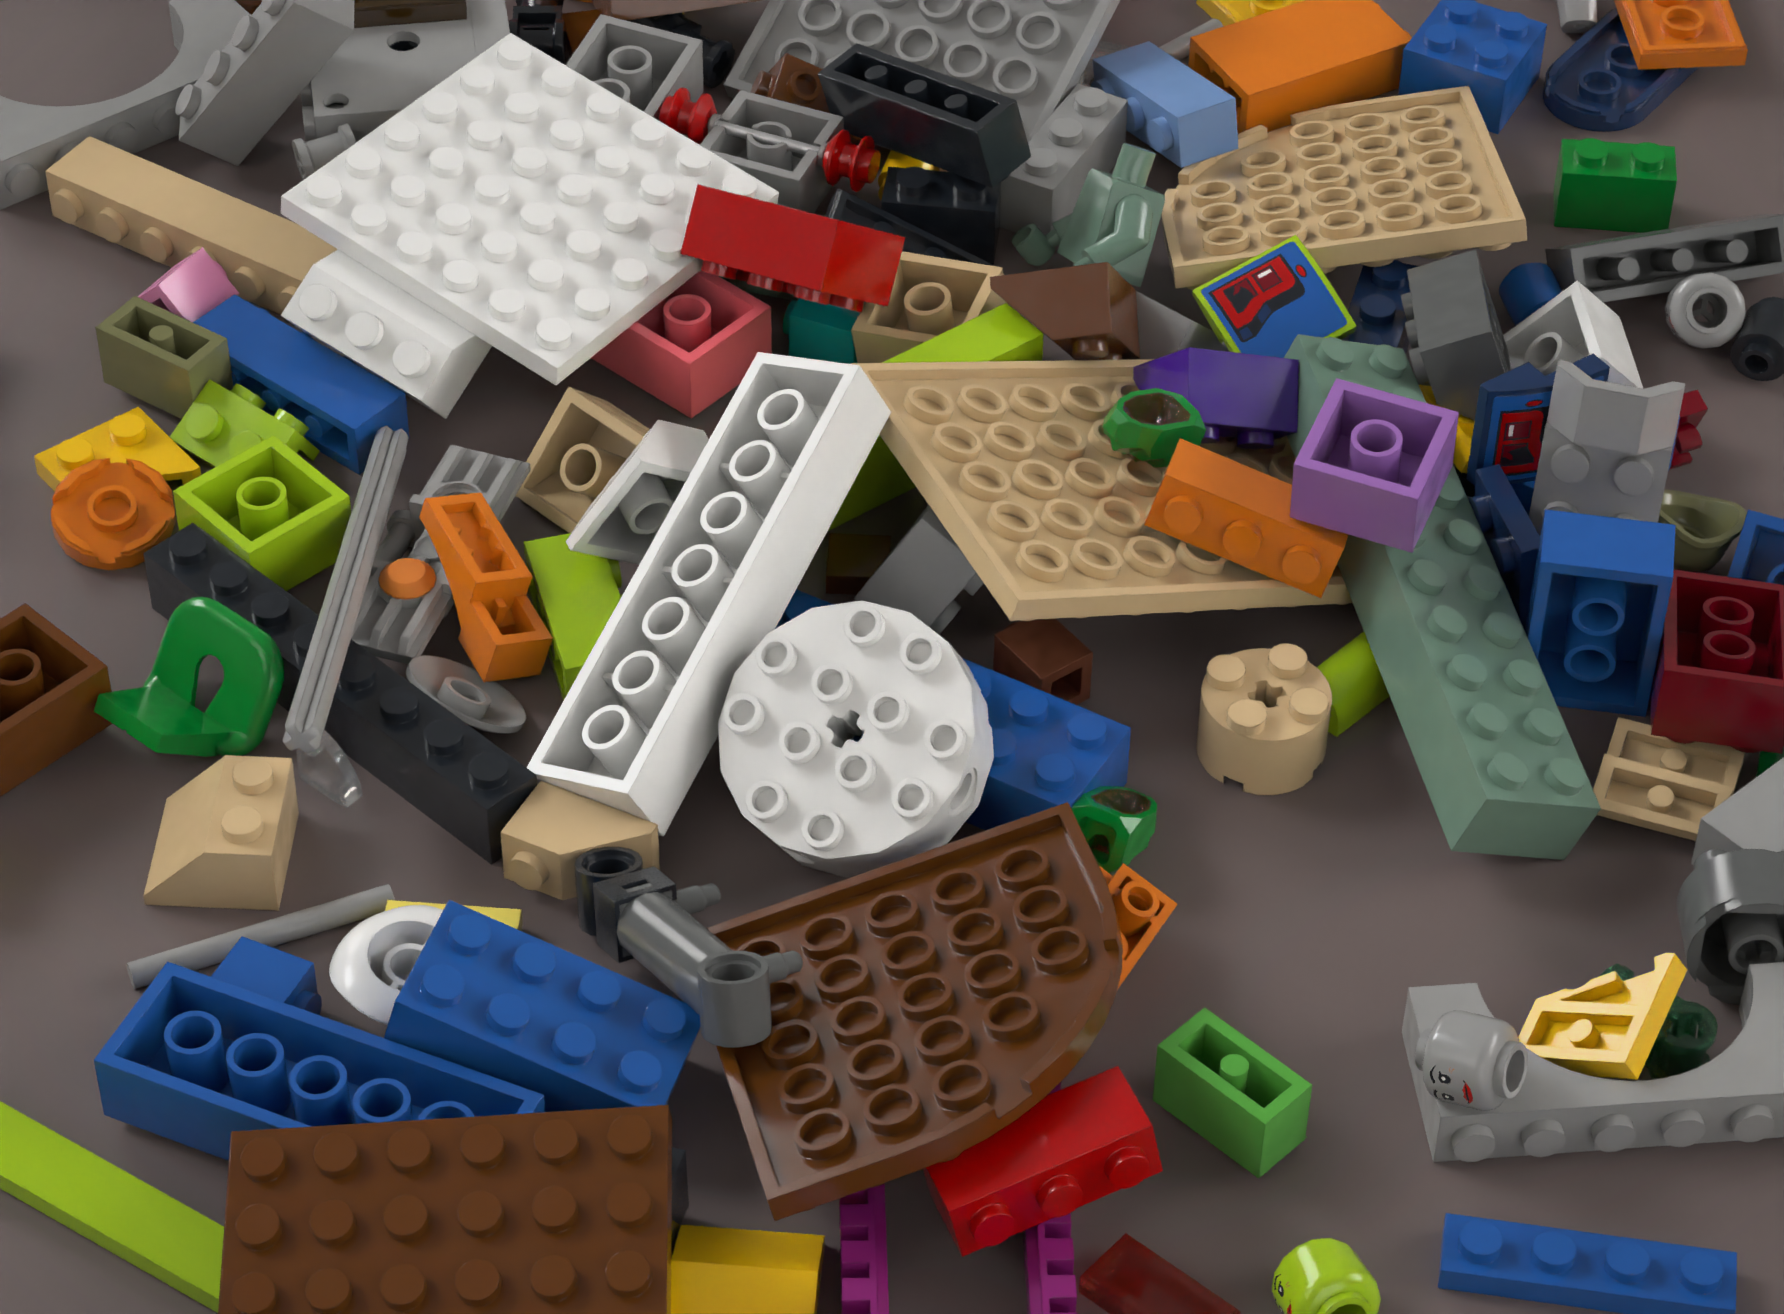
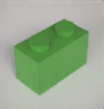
(1231, 1092)

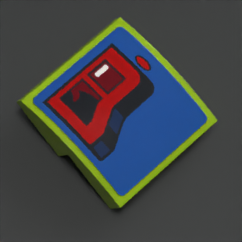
(1272, 300)

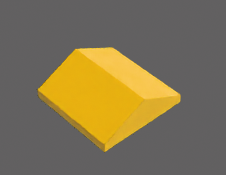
(745, 1271)

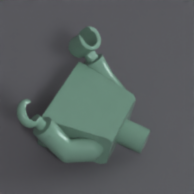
(1110, 222)

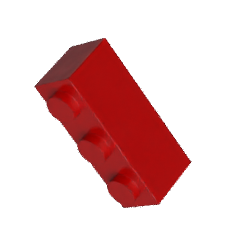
(1046, 1163)

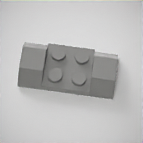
(1605, 447)

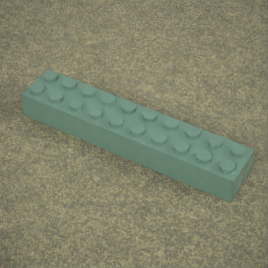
(1455, 652)

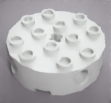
(844, 676)

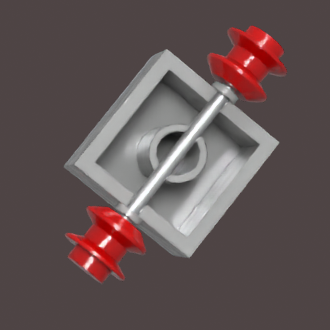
(778, 143)

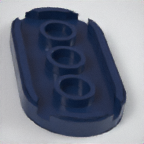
(1600, 85)

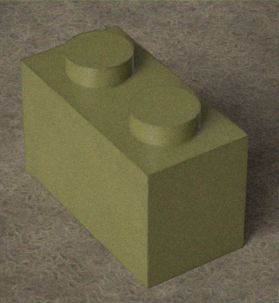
(161, 356)

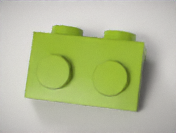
(232, 421)

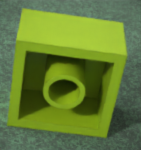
(269, 511)

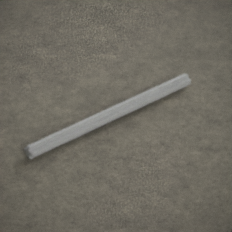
(345, 592)

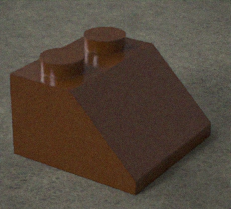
(1079, 308)

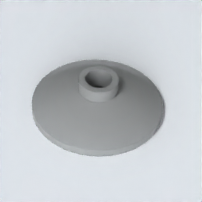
(463, 693)

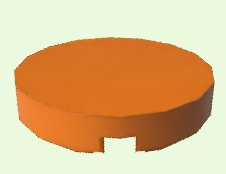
(112, 513)

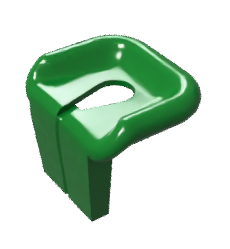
(164, 709)

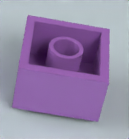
(1373, 465)

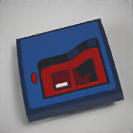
(1514, 417)

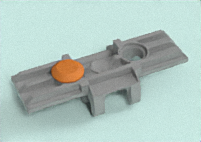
(412, 594)

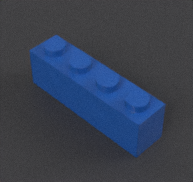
(306, 379)

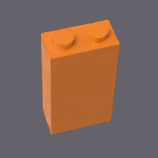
(1301, 59)

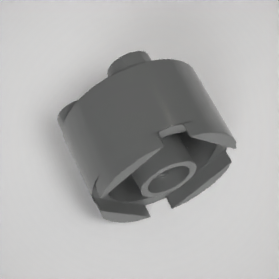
(1732, 917)

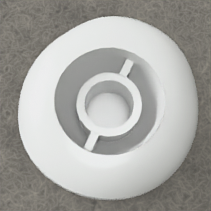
(379, 957)

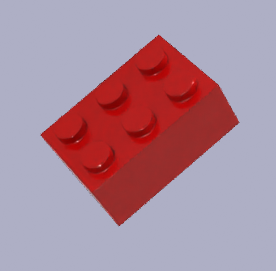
(791, 250)

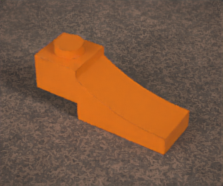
(488, 587)

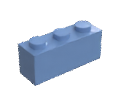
(1169, 104)

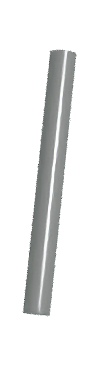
(269, 932)

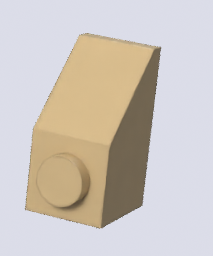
(559, 827)

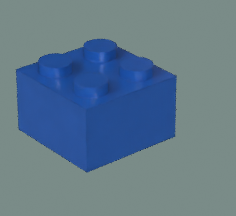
(1476, 48)

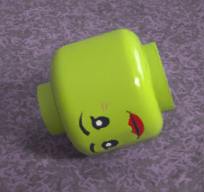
(1324, 1279)

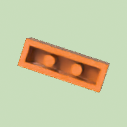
(1242, 519)

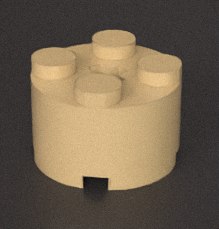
(1264, 719)

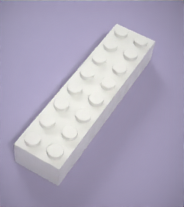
(712, 585)

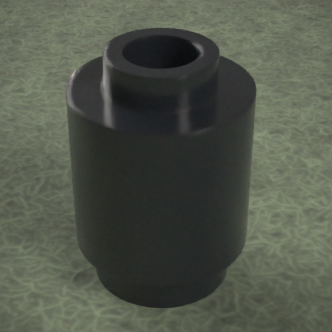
(1760, 342)

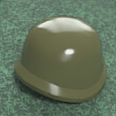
(1702, 528)

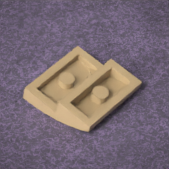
(1662, 781)

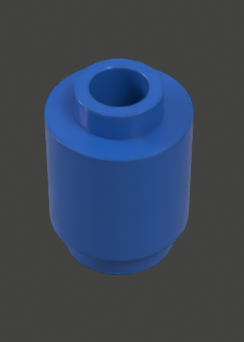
(1528, 289)

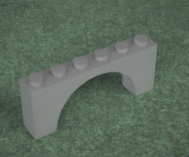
(41, 135)
(1568, 1112)

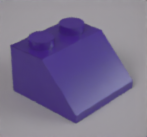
(1233, 392)

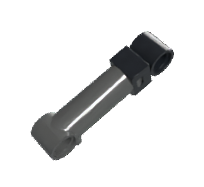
(646, 919)

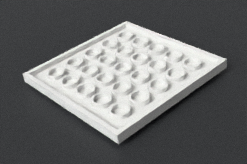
(521, 206)

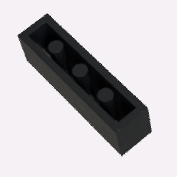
(926, 114)

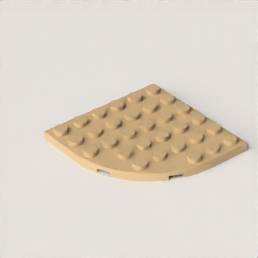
(1351, 185)

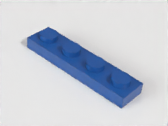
(1584, 1268)

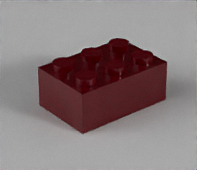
(1721, 664)

